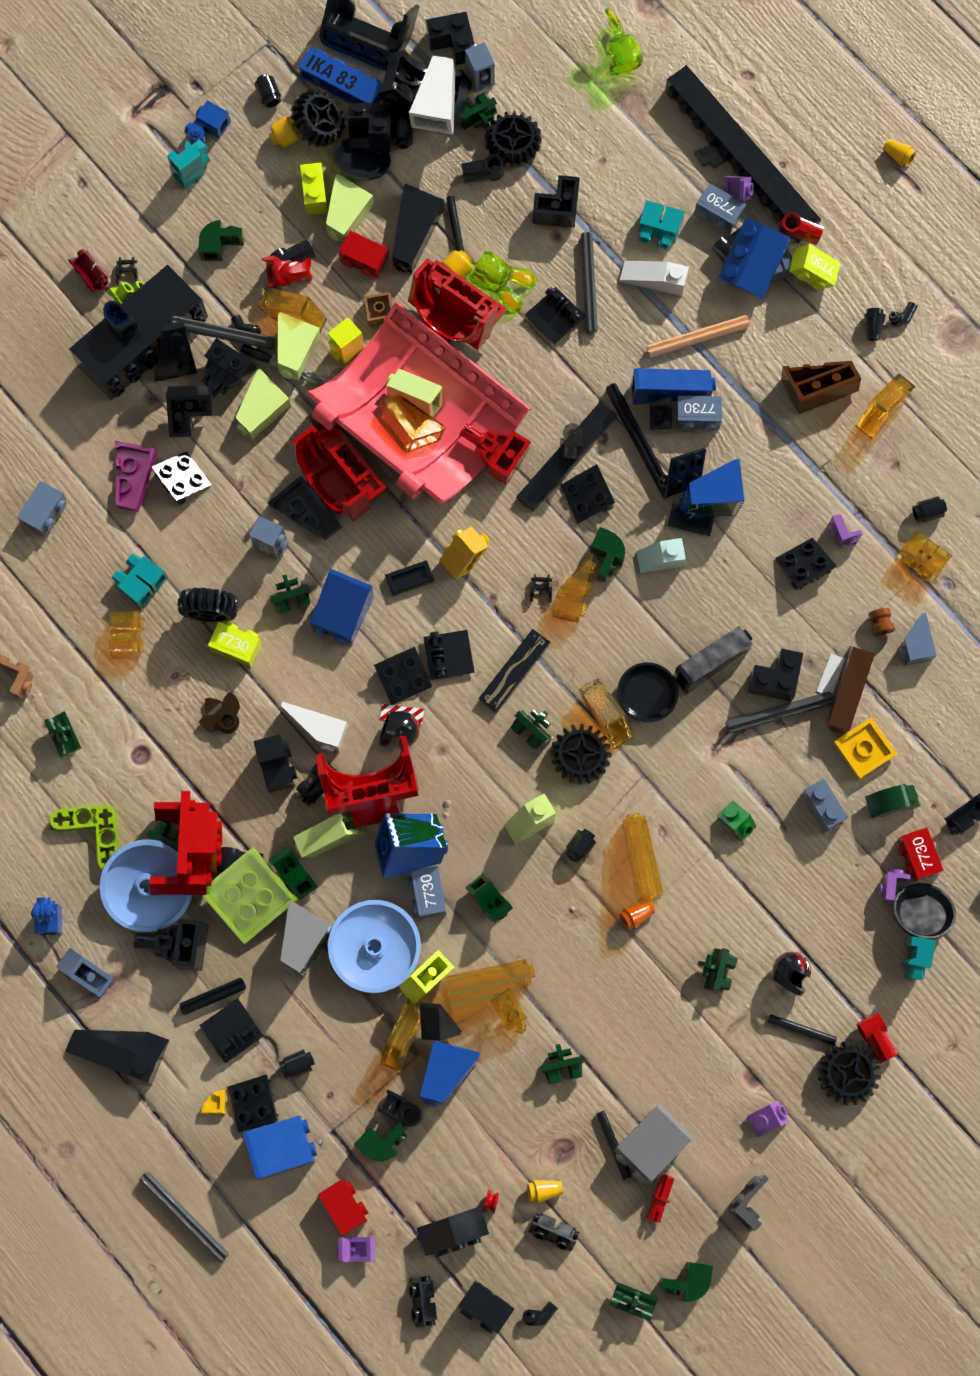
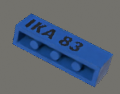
(338, 78)

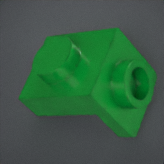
(737, 820)

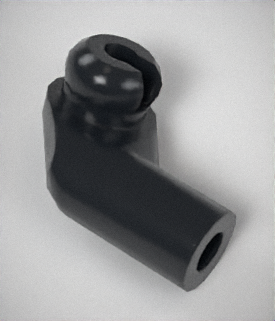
(904, 317)
(240, 325)
(539, 1317)

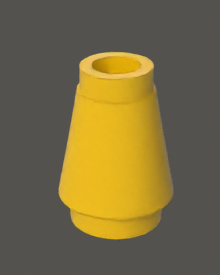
(900, 152)
(543, 1190)

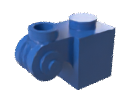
(208, 119)
(47, 917)

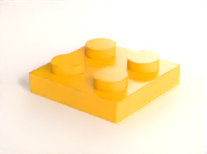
(864, 748)

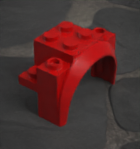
(458, 310)
(341, 479)
(372, 793)
(198, 844)

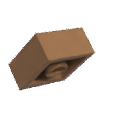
(377, 307)

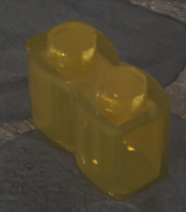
(125, 635)

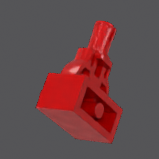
(498, 451)

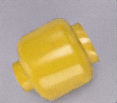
(283, 132)
(458, 262)

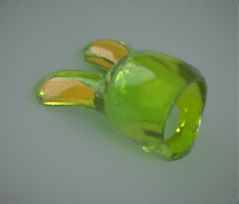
(623, 47)
(493, 274)

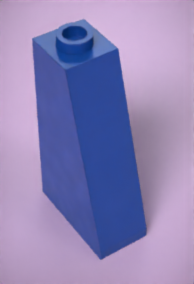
(670, 382)

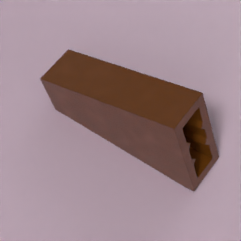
(850, 689)

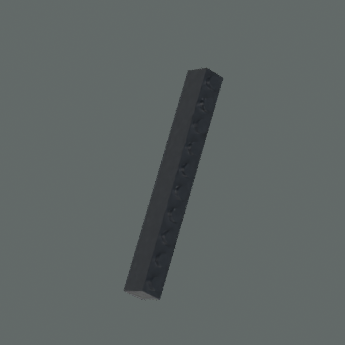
(737, 147)

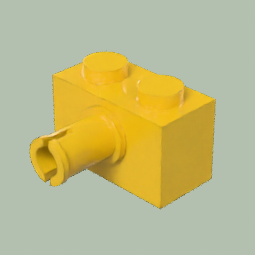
(464, 552)

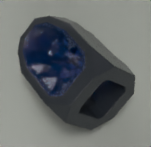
(119, 319)

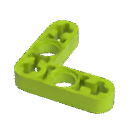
(95, 821)

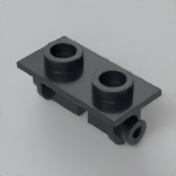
(309, 789)
(963, 817)
(543, 1229)
(419, 1290)

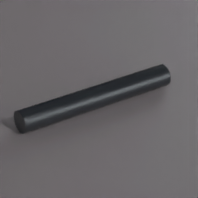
(455, 223)
(801, 1029)
(612, 1142)

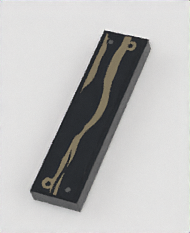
(514, 670)

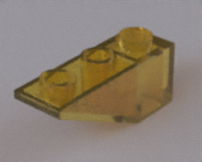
(571, 594)

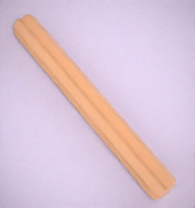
(698, 336)

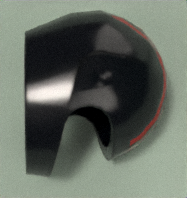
(399, 724)
(790, 971)

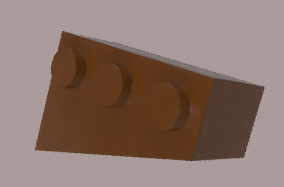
(820, 384)

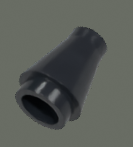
(874, 323)

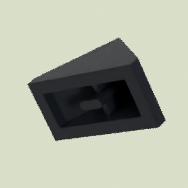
(436, 1023)

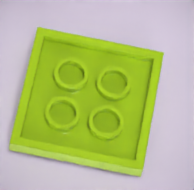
(249, 895)

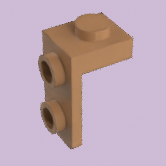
(22, 683)

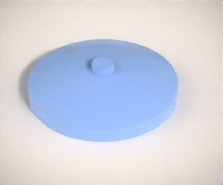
(127, 888)
(374, 946)

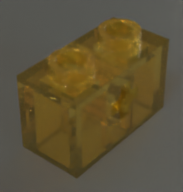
(920, 545)

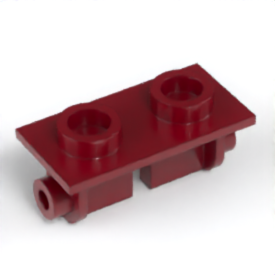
(93, 277)

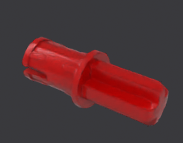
(660, 1198)

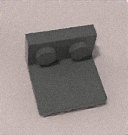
(748, 1216)

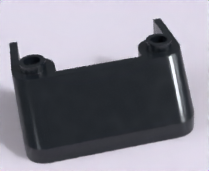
(360, 39)

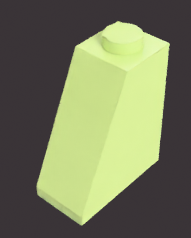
(347, 208)
(295, 345)
(415, 389)
(261, 406)
(530, 819)
(327, 835)

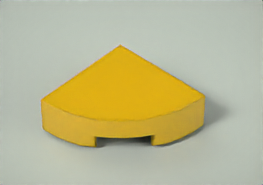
(215, 1103)

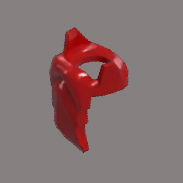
(284, 272)

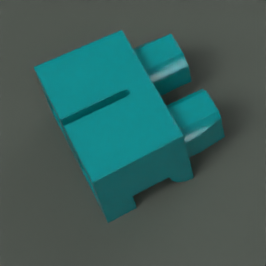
(189, 164)
(666, 230)
(132, 584)
(919, 958)

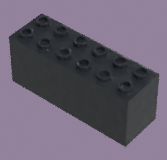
(117, 362)

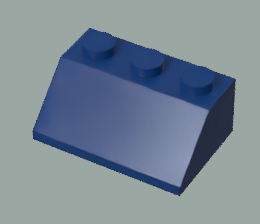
(754, 258)

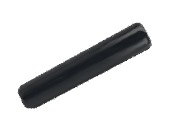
(212, 996)

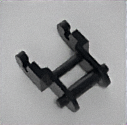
(124, 262)
(541, 579)

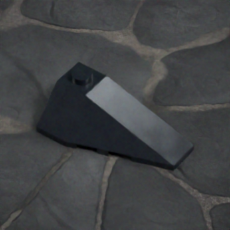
(123, 1051)

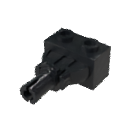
(226, 367)
(179, 944)

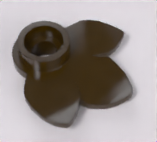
(219, 712)

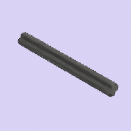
(589, 283)
(226, 333)
(779, 712)
(183, 1217)

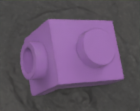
(738, 187)
(839, 530)
(887, 888)
(768, 1118)
(356, 1249)

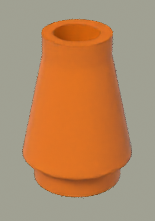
(635, 915)

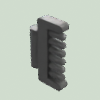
(711, 158)

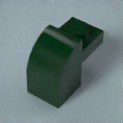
(214, 237)
(611, 548)
(892, 800)
(293, 873)
(489, 898)
(378, 1148)
(695, 1285)

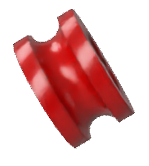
(491, 1201)

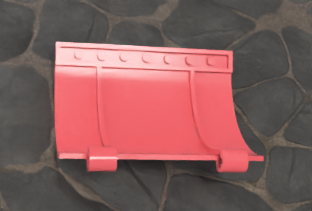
(467, 397)

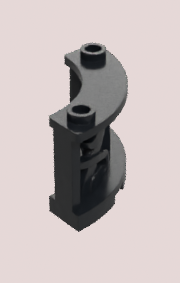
(410, 77)

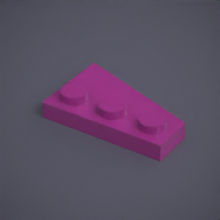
(133, 474)

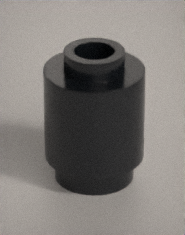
(267, 90)
(402, 132)
(929, 509)
(580, 845)
(297, 1064)

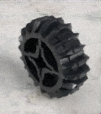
(317, 118)
(530, 141)
(208, 605)
(590, 754)
(859, 1078)

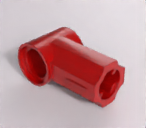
(803, 229)
(875, 1033)

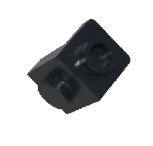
(660, 412)

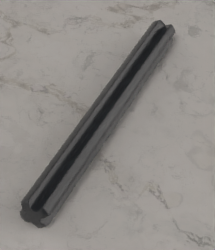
(636, 435)

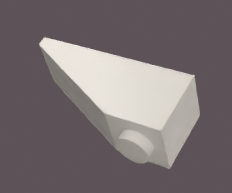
(655, 275)
(323, 729)

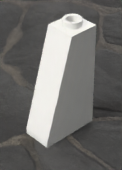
(435, 98)

